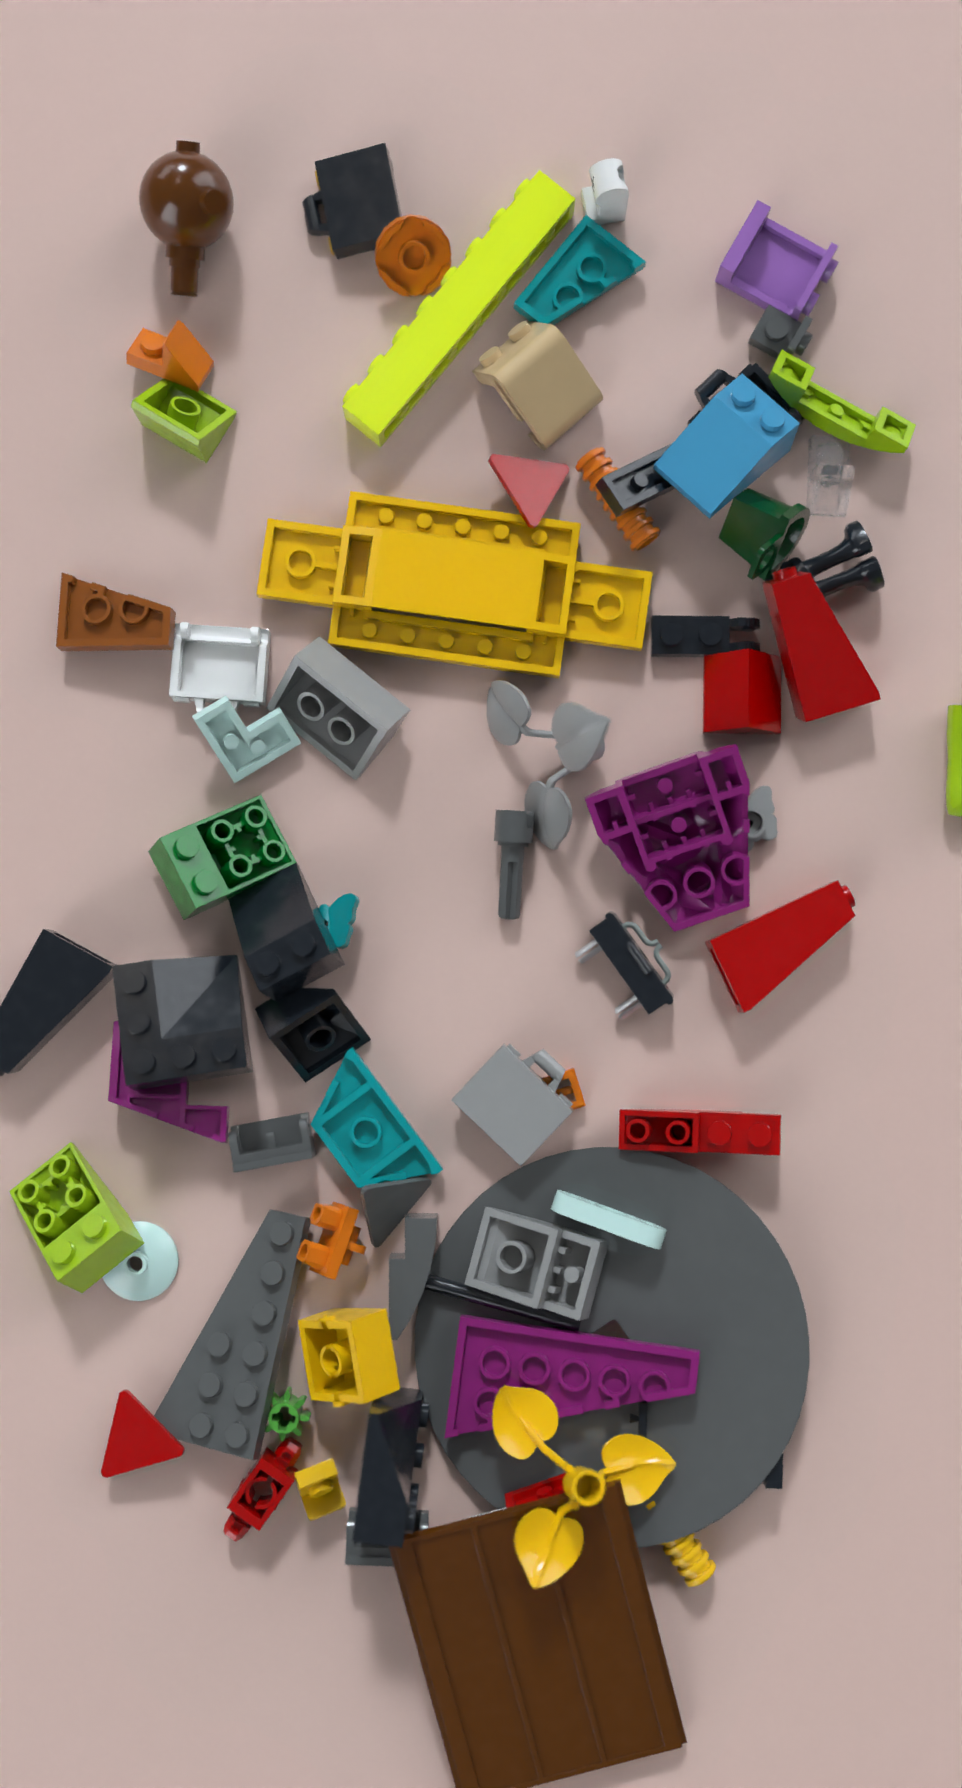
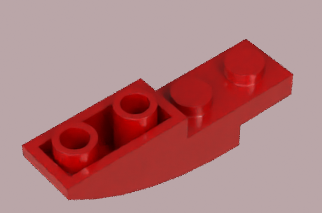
(700, 1131)

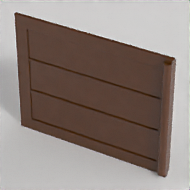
(545, 1675)

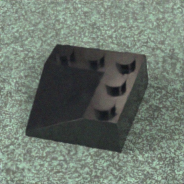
(181, 1020)
(390, 1452)

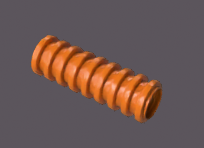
(635, 523)

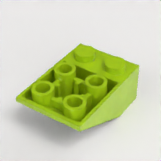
(75, 1219)

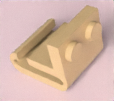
(540, 380)

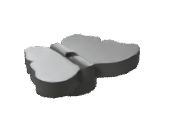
(761, 815)

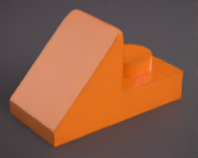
(172, 357)

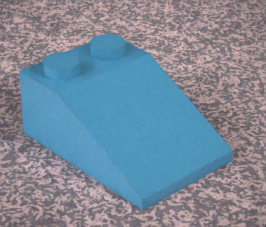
(728, 446)

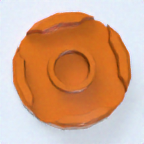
(412, 255)

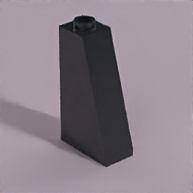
(46, 995)

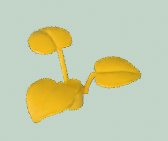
(546, 1541)

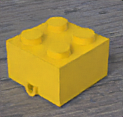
(349, 1355)

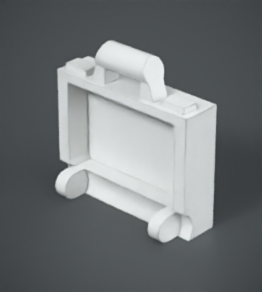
(219, 663)

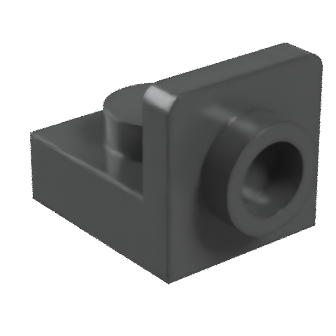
(780, 332)

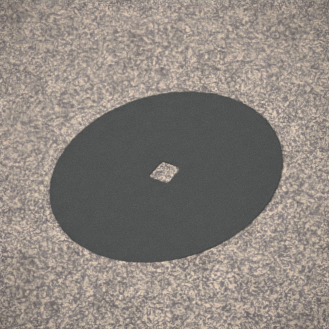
(709, 1288)

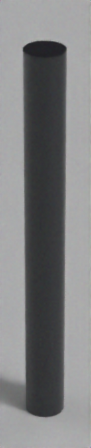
(477, 1296)

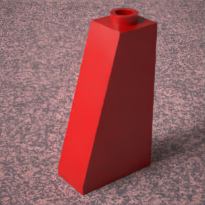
(814, 650)
(773, 945)

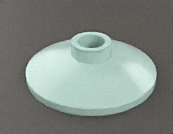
(158, 1269)

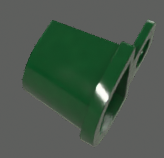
(763, 531)

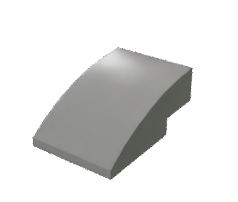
(537, 1263)

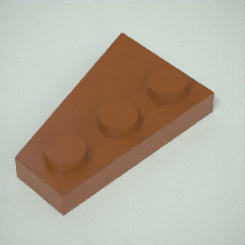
(107, 620)

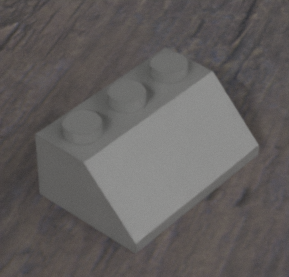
(337, 707)

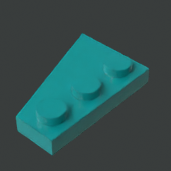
(577, 274)

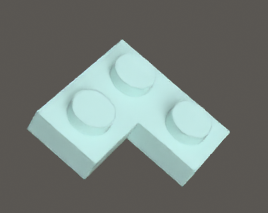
(242, 747)

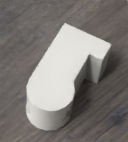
(608, 195)

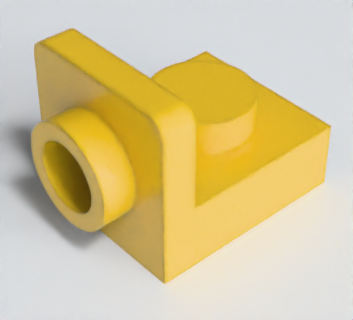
(320, 1489)

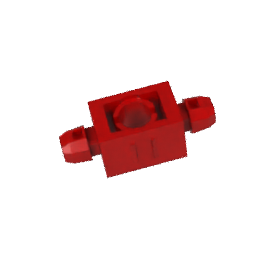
(247, 1511)

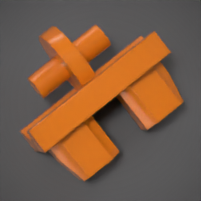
(336, 1241)

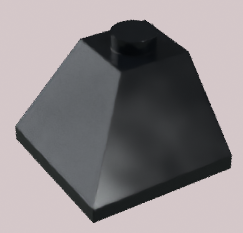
(311, 1029)

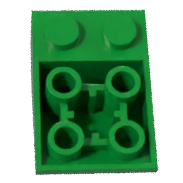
(220, 856)

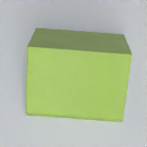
(184, 417)

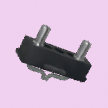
(631, 963)

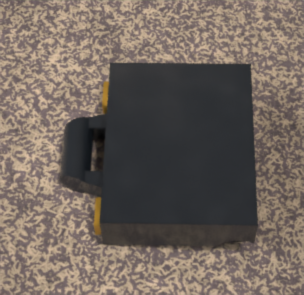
(356, 199)

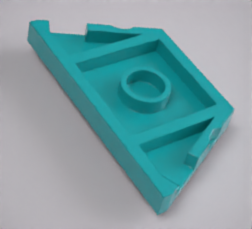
(369, 1129)

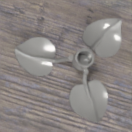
(579, 742)

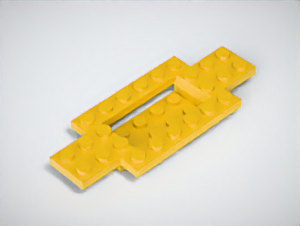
(454, 567)

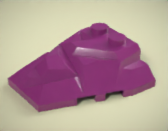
(682, 834)

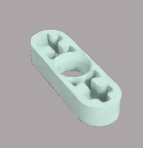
(608, 1219)

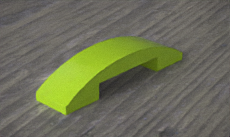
(835, 415)

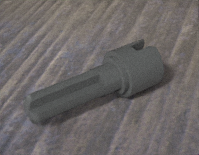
(513, 833)

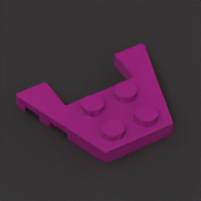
(165, 1102)

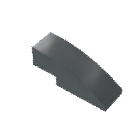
(410, 1269)

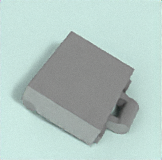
(515, 1102)

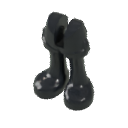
(854, 545)

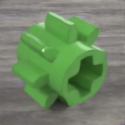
(295, 1409)

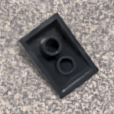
(283, 934)

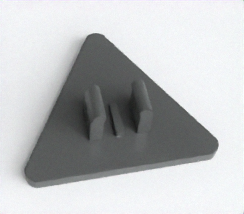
(388, 1204)

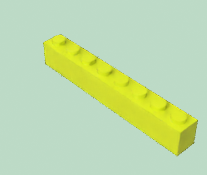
(459, 307)

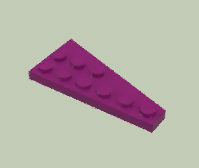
(568, 1366)

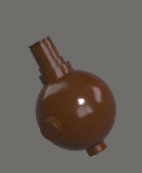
(187, 208)

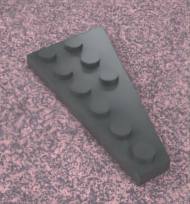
(233, 1367)

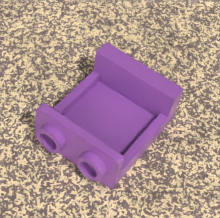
(775, 265)

